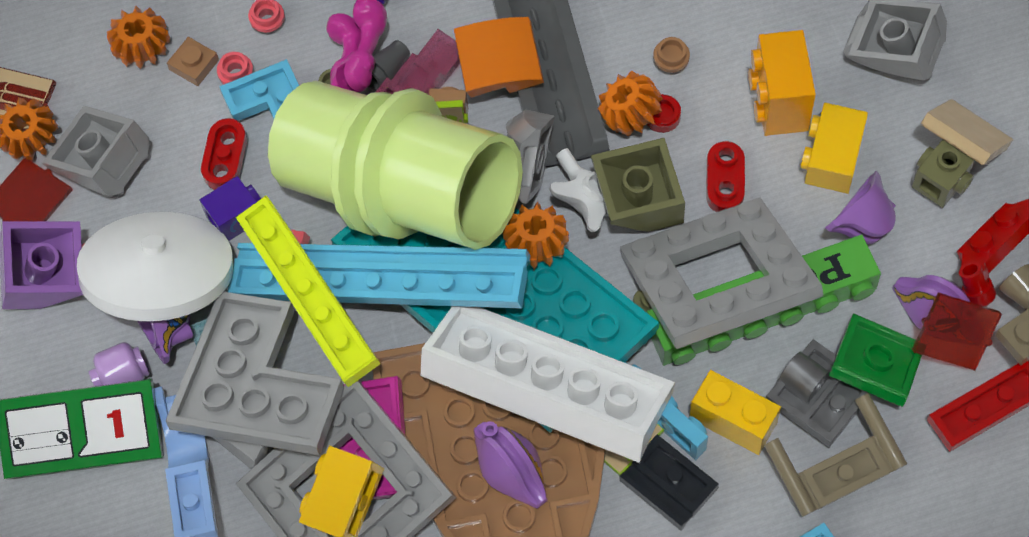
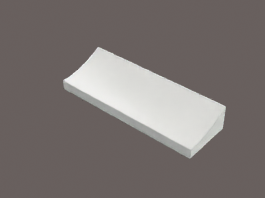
(546, 379)

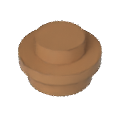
(671, 55)

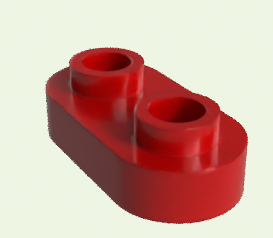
(223, 157)
(725, 175)

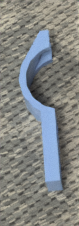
(187, 477)

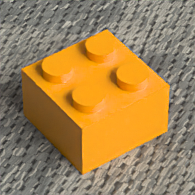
(782, 83)

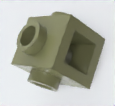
(943, 173)

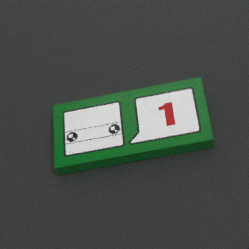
(79, 428)

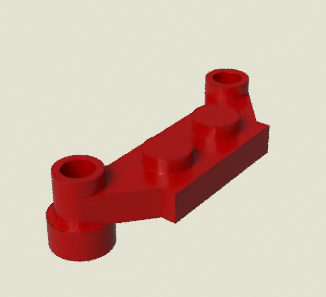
(989, 247)

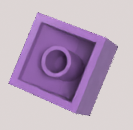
(39, 263)

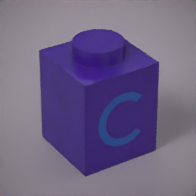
(226, 204)

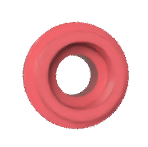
(266, 7)
(233, 61)

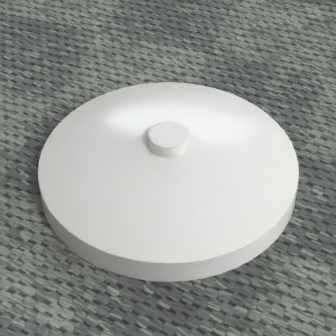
(155, 266)

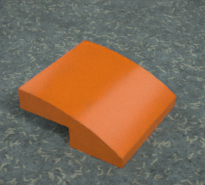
(498, 55)

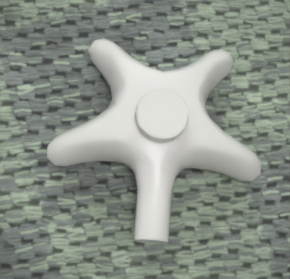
(581, 191)

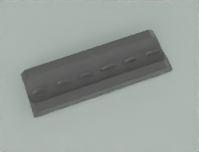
(566, 84)

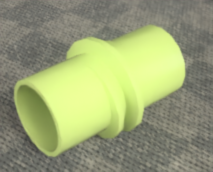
(395, 164)

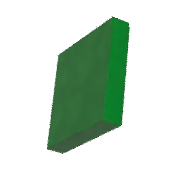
(876, 360)

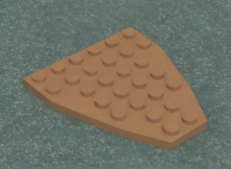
(441, 429)

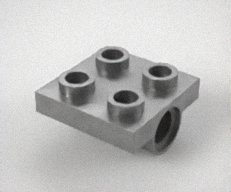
(813, 397)

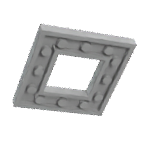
(785, 282)
(358, 415)

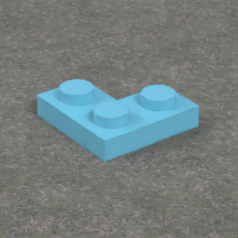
(259, 91)

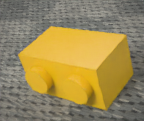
(835, 147)
(735, 412)
(340, 493)

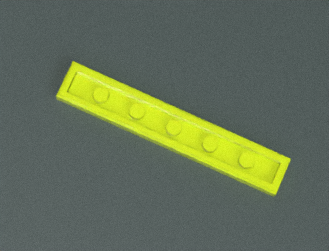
(308, 291)

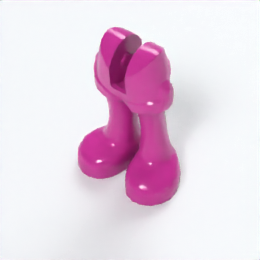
(359, 40)

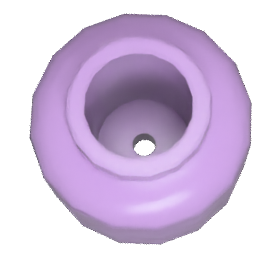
(118, 365)

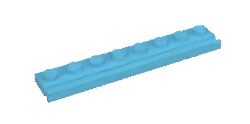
(399, 275)

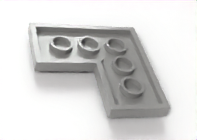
(238, 393)

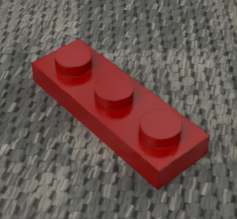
(982, 407)

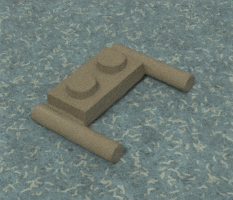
(844, 471)

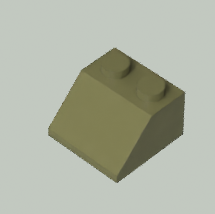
(640, 186)

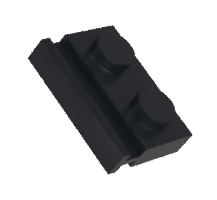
(669, 482)

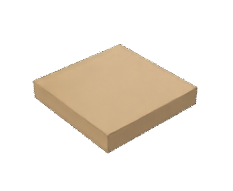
(966, 131)

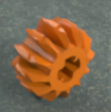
(138, 37)
(630, 103)
(35, 137)
(539, 232)

